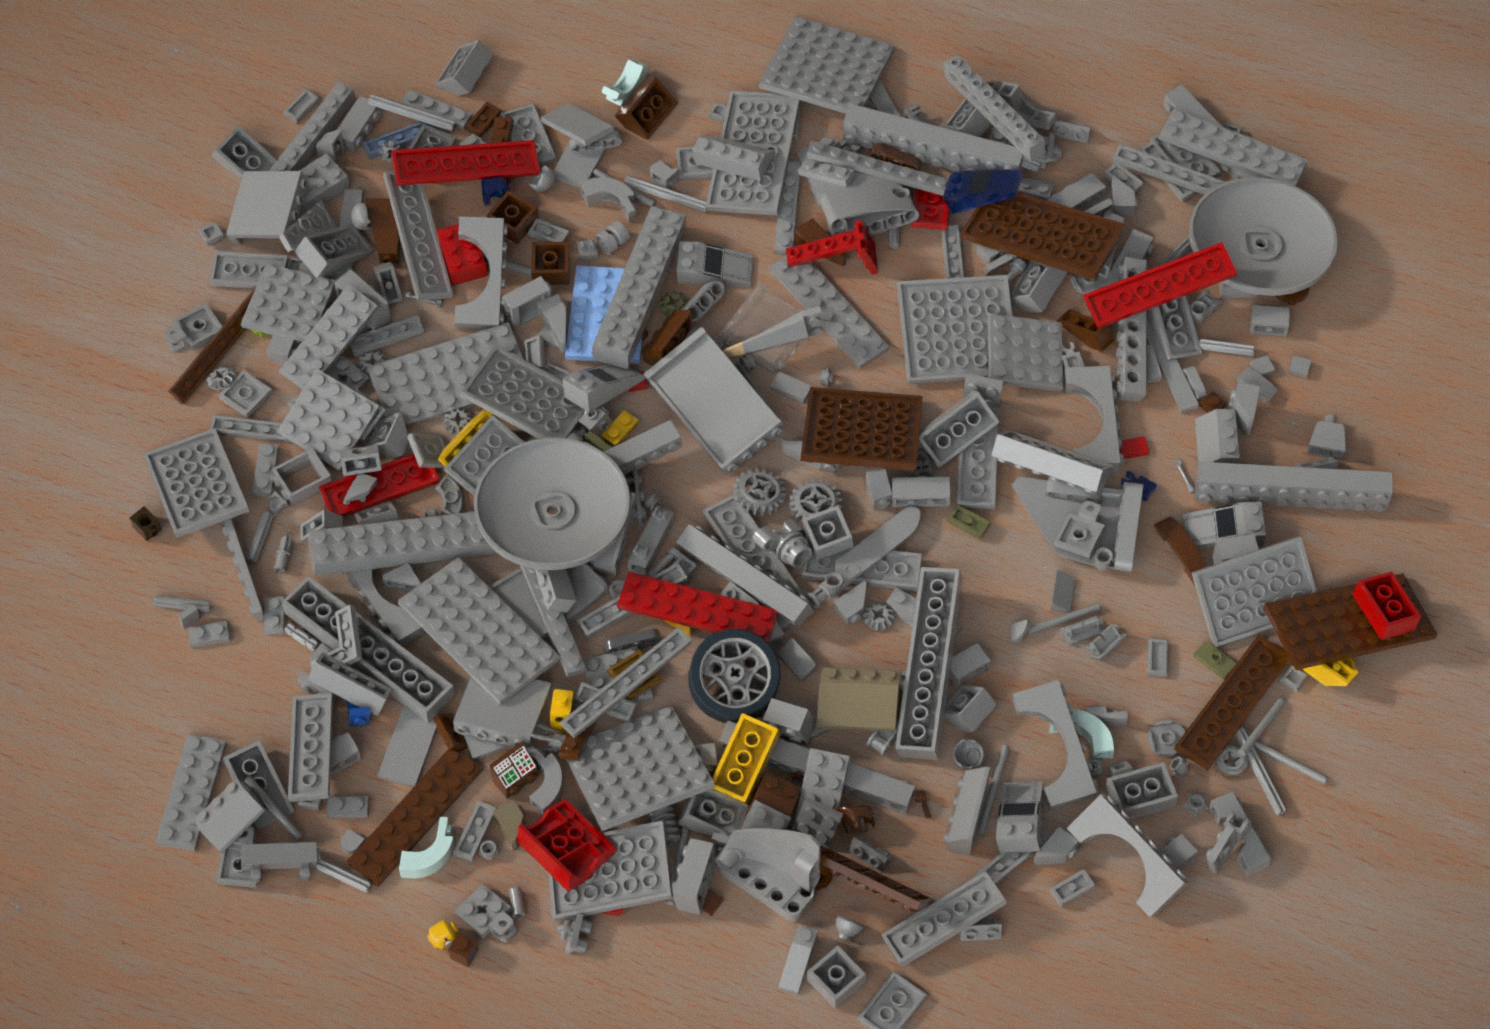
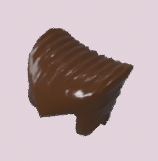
(856, 818)

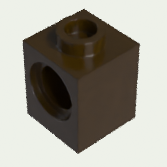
(144, 517)

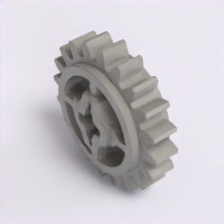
(761, 487)
(818, 493)

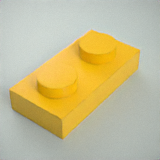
(620, 429)

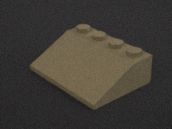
(859, 699)

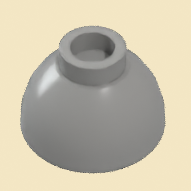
(847, 928)

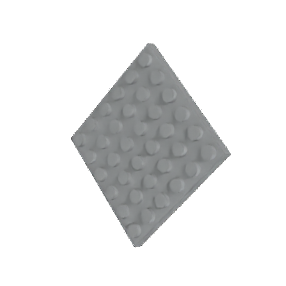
(826, 65)
(948, 325)
(639, 768)

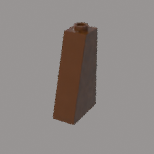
(384, 229)

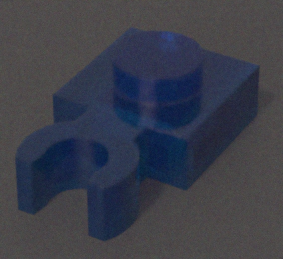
(1148, 486)

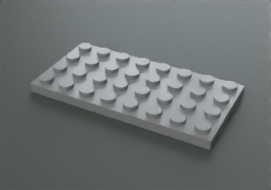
(764, 122)
(431, 379)
(479, 630)

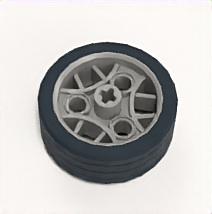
(758, 651)

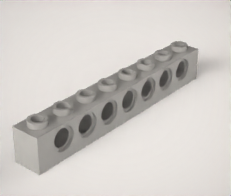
(994, 108)
(1128, 390)

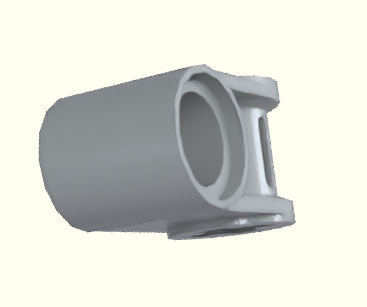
(1204, 307)
(883, 740)

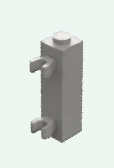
(651, 540)
(279, 856)

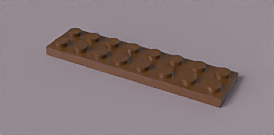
(1232, 702)
(414, 816)

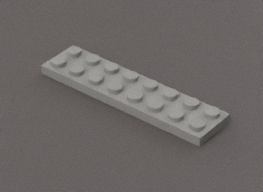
(1232, 148)
(419, 240)
(841, 320)
(736, 530)

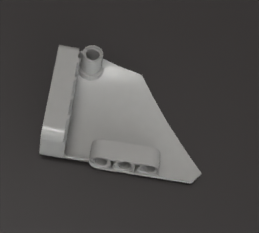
(867, 198)
(1052, 501)
(778, 860)

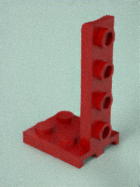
(853, 240)

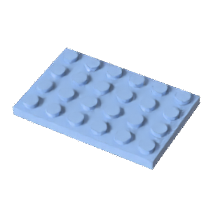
(590, 301)

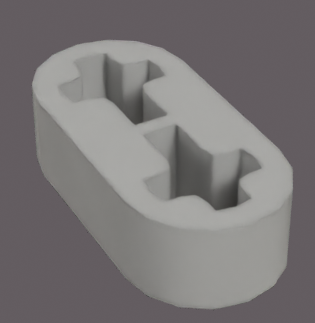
(1194, 382)

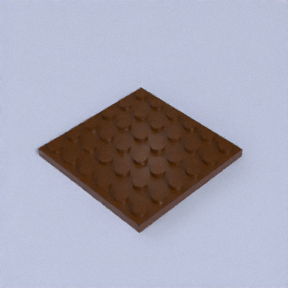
(862, 428)

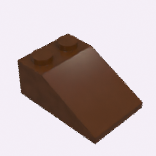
(775, 793)

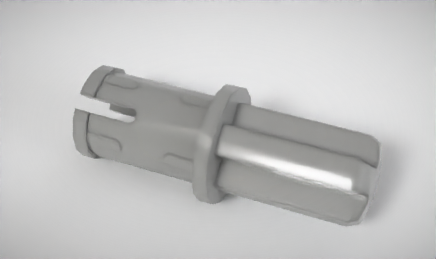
(283, 554)

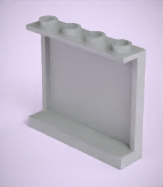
(267, 204)
(504, 723)

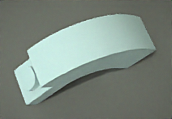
(629, 81)
(1094, 731)
(432, 859)

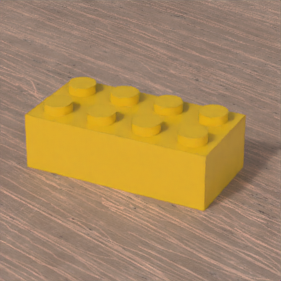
(745, 758)

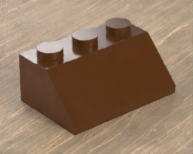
(646, 108)
(668, 336)

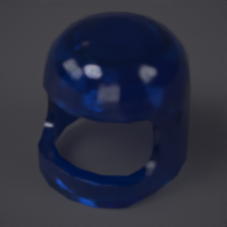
(494, 187)

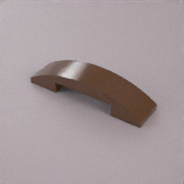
(1181, 544)

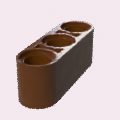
(889, 154)

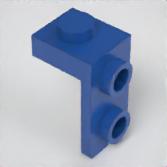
(357, 716)

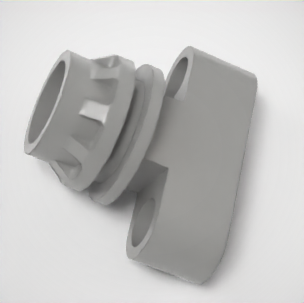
(789, 544)

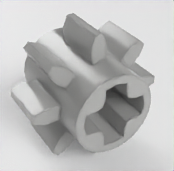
(386, 147)

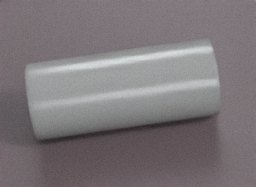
(517, 902)

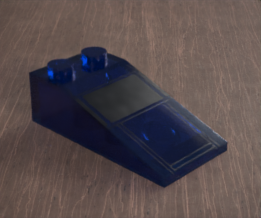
(980, 187)

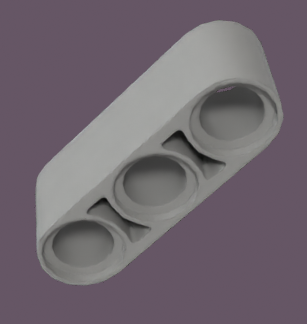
(708, 297)

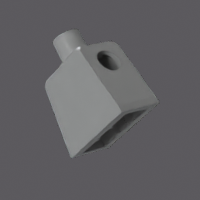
(1328, 439)

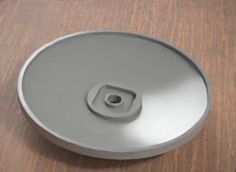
(1280, 216)
(544, 476)

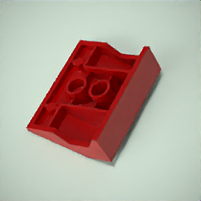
(566, 844)

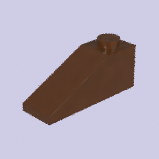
(813, 231)
(1086, 330)

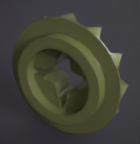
(664, 304)

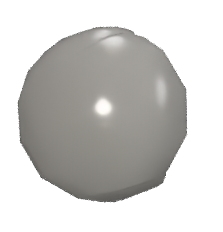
(544, 181)
(360, 217)
(968, 754)

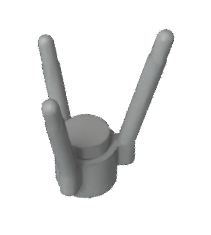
(553, 740)

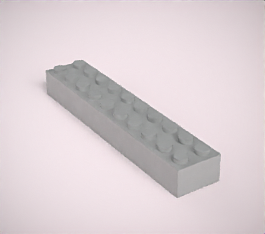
(928, 142)
(639, 287)
(1293, 486)
(396, 543)
(382, 657)
(929, 663)

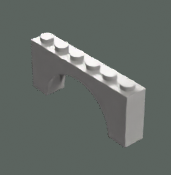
(485, 309)
(1096, 386)
(394, 619)
(1049, 704)
(1162, 879)

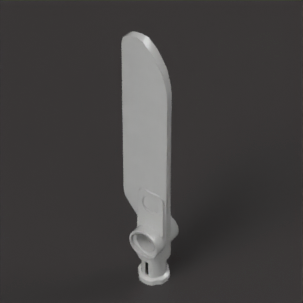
(867, 554)

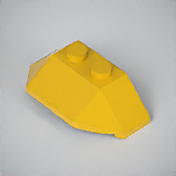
(464, 436)
(1334, 673)

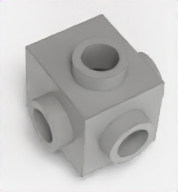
(596, 420)

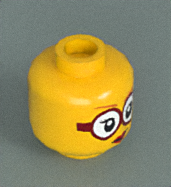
(442, 934)

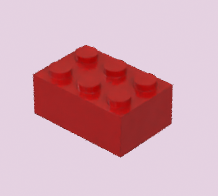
(462, 258)
(1386, 605)

